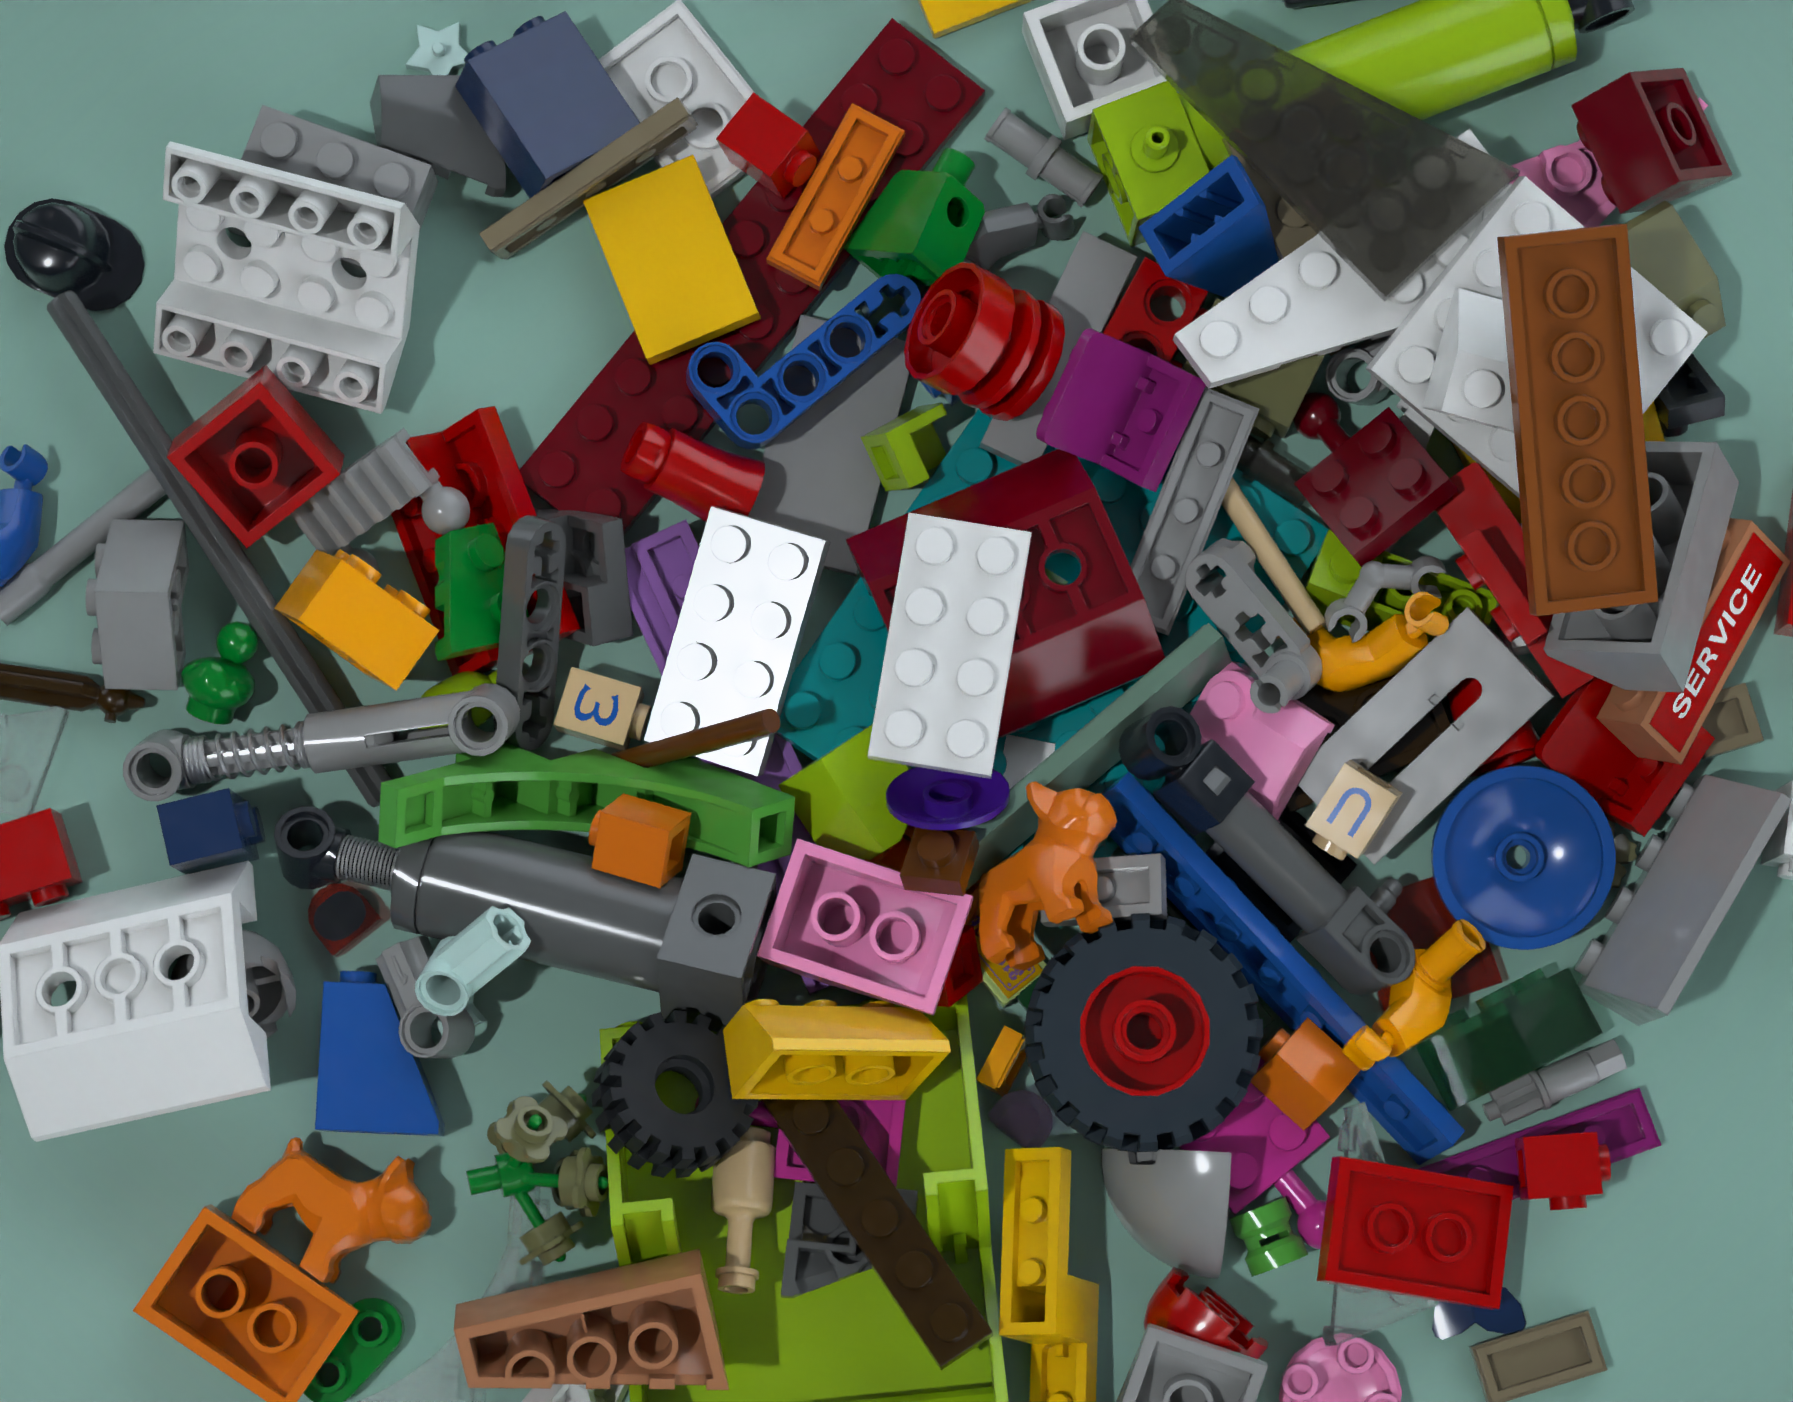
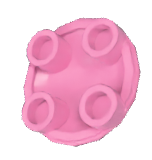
(1340, 1374)

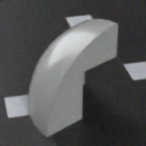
(1172, 1204)

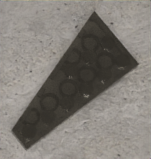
(1349, 164)

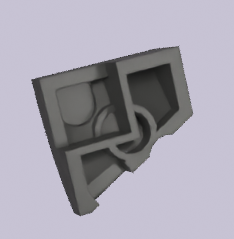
(434, 125)
(595, 574)
(820, 1245)

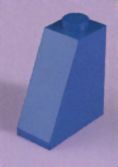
(1214, 232)
(364, 1069)

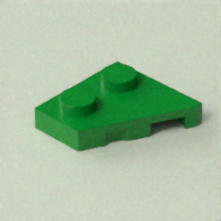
(469, 590)

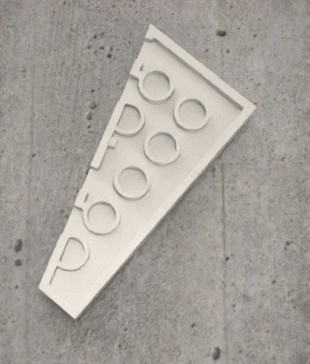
(1305, 309)

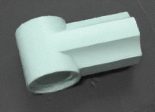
(470, 960)

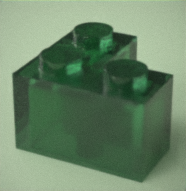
(1511, 1036)

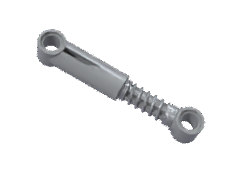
(328, 741)

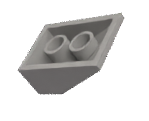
(1189, 1370)

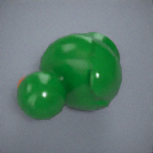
(222, 683)

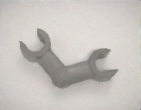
(1370, 580)

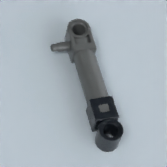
(1212, 796)

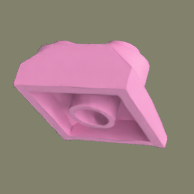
(1265, 745)

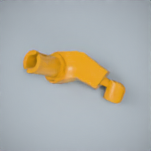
(1381, 650)
(1420, 1001)

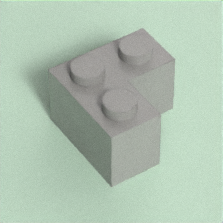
(139, 604)

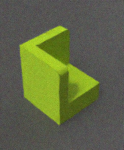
(906, 447)

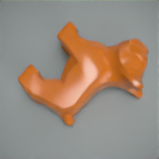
(1047, 874)
(335, 1209)

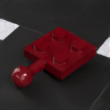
(1370, 483)

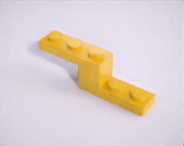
(1036, 1293)

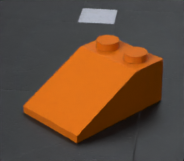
(246, 1308)

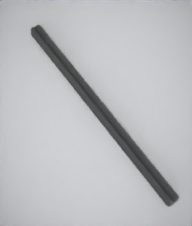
(203, 522)

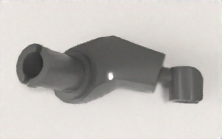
(1016, 228)

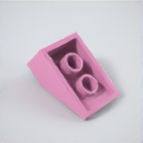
(862, 930)

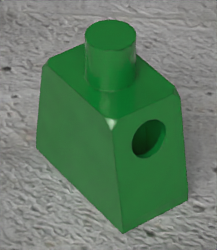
(920, 222)

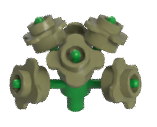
(526, 1139)

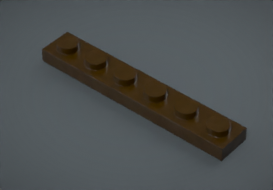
(882, 1226)

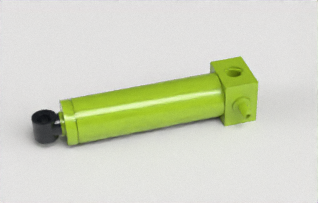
(1411, 58)

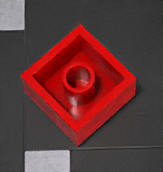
(256, 456)

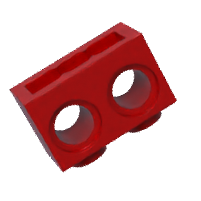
(1138, 326)

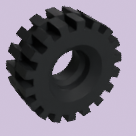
(640, 1117)

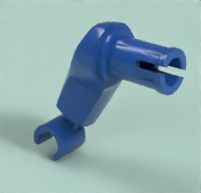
(20, 508)

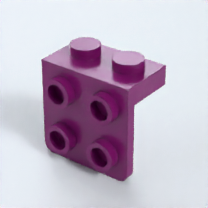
(1120, 408)

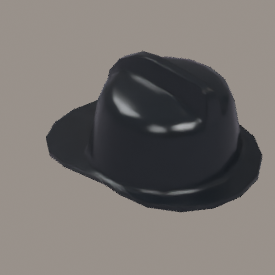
(69, 247)

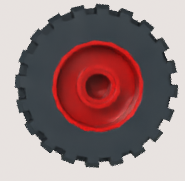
(1143, 1034)

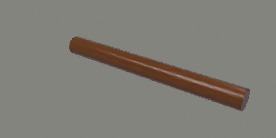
(703, 739)

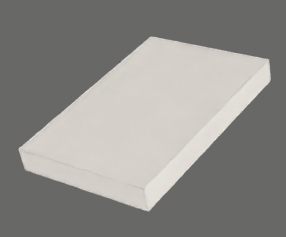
(679, 59)

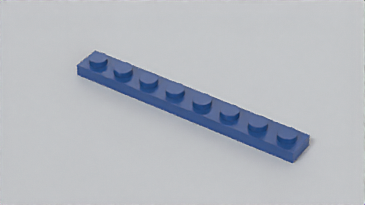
(1276, 967)

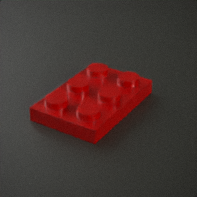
(1415, 1233)

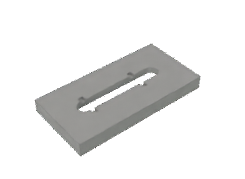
(1507, 702)

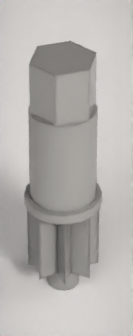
(1554, 1082)

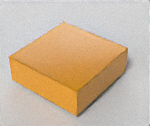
(1003, 1062)

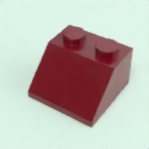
(1650, 139)

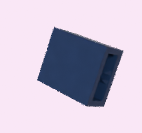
(543, 100)

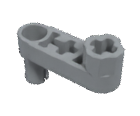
(1230, 605)

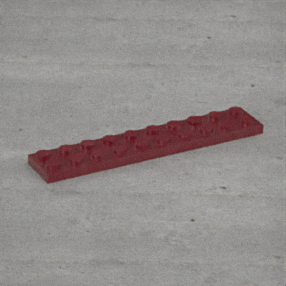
(584, 452)

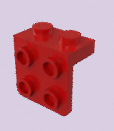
(1625, 786)

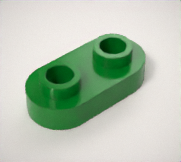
(357, 1357)

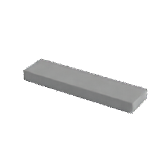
(1085, 300)
(1190, 502)

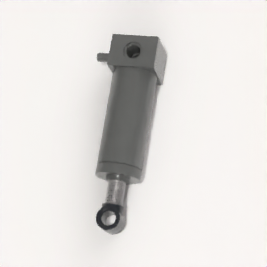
(685, 940)

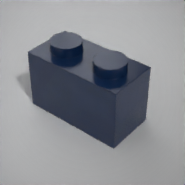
(210, 831)

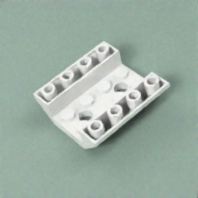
(287, 293)
(129, 1034)

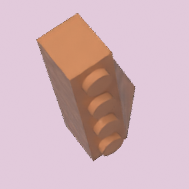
(598, 1330)

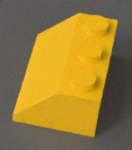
(830, 1051)

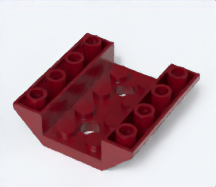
(1067, 637)

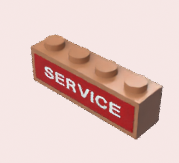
(1667, 723)

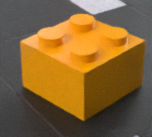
(358, 620)

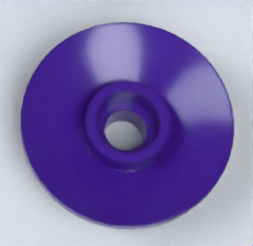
(946, 799)

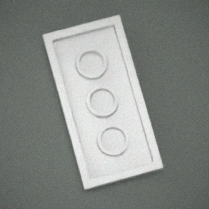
(949, 645)

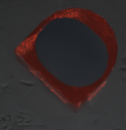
(340, 916)

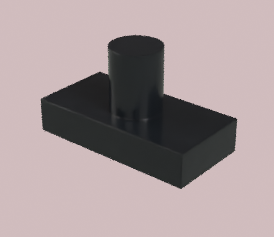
(1688, 399)

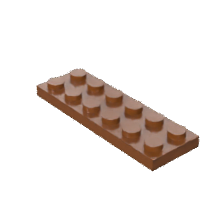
(1578, 419)

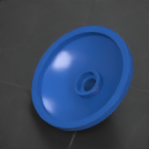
(1565, 865)

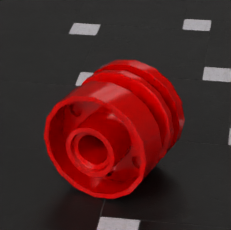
(984, 341)

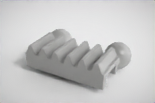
(371, 492)

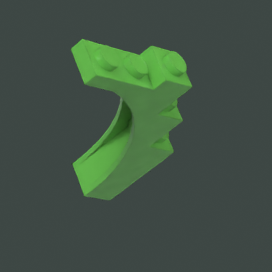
(529, 792)

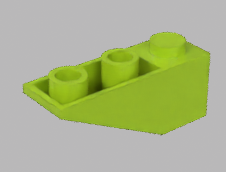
(1337, 571)

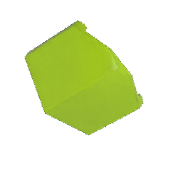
(845, 799)

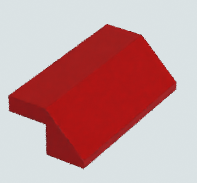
(480, 464)

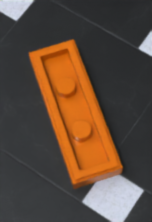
(835, 197)

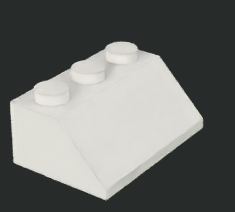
(1472, 363)

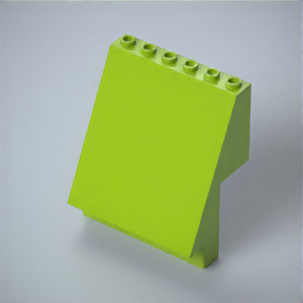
(850, 1334)

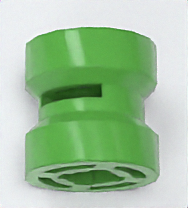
(1263, 1223)

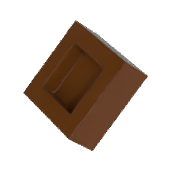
(939, 861)

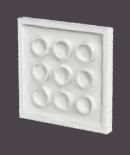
(1407, 359)

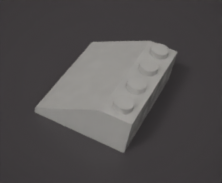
(1679, 897)

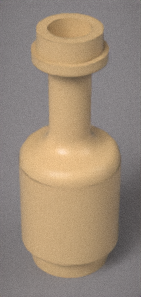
(741, 1194)

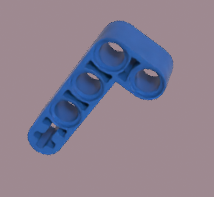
(812, 353)

